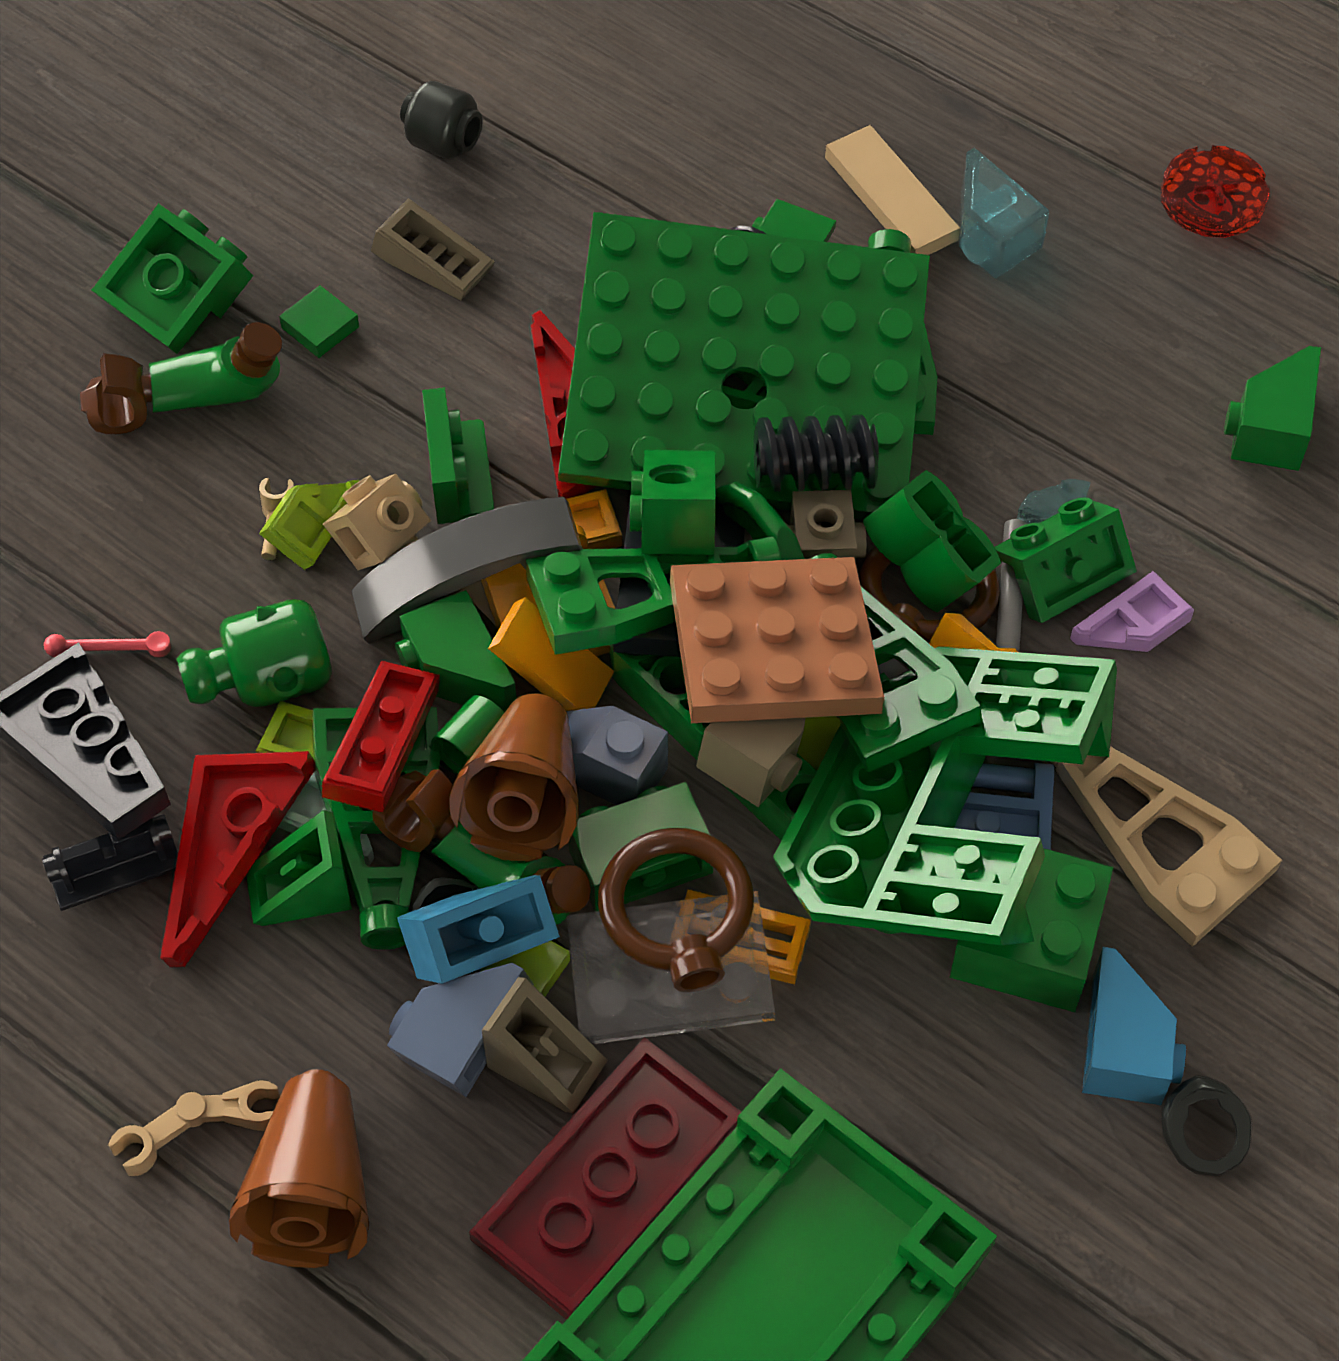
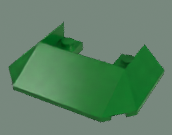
(885, 840)

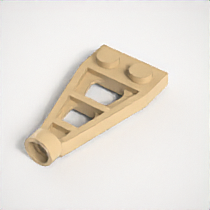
(1207, 883)

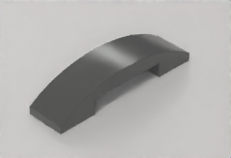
(459, 558)

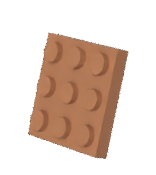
(775, 640)

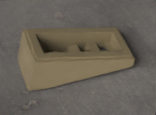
(426, 229)

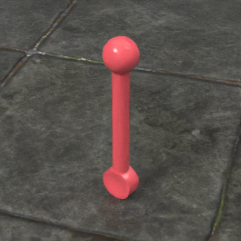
(157, 644)

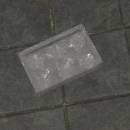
(632, 1001)

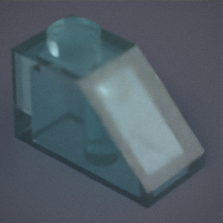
(997, 217)

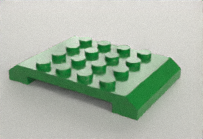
(783, 1251)

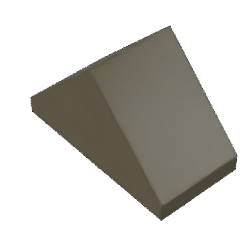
(540, 1048)

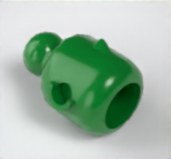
(263, 655)

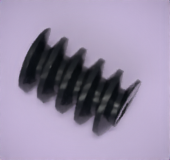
(816, 451)

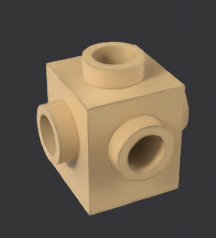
(377, 520)

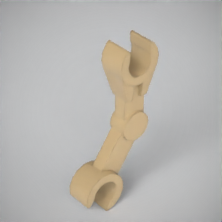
(192, 1111)

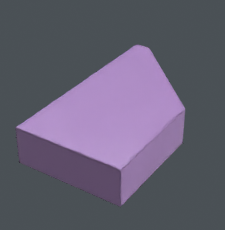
(1135, 618)

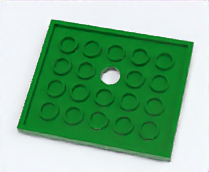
(691, 304)

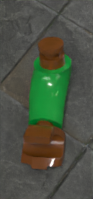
(207, 377)
(422, 811)

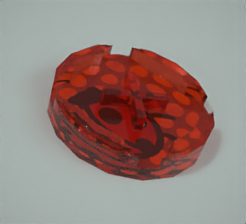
(1215, 191)

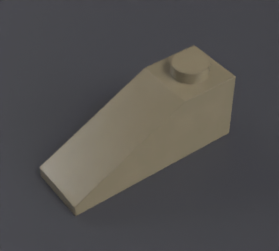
(752, 755)

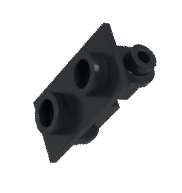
(110, 864)

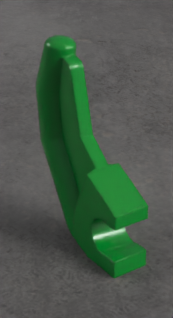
(758, 517)

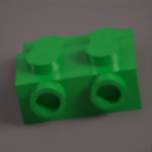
(173, 277)

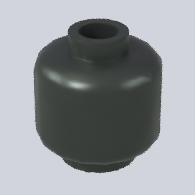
(441, 119)

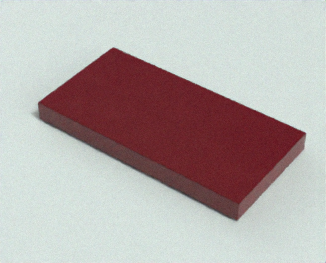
(605, 1177)

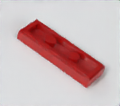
(380, 736)

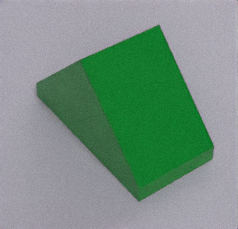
(300, 875)

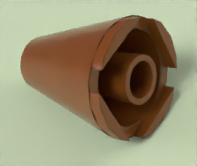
(520, 783)
(305, 1178)

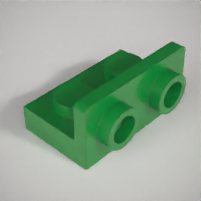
(456, 460)
(1068, 556)

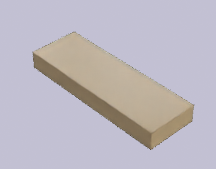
(891, 190)

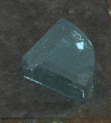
(1046, 502)

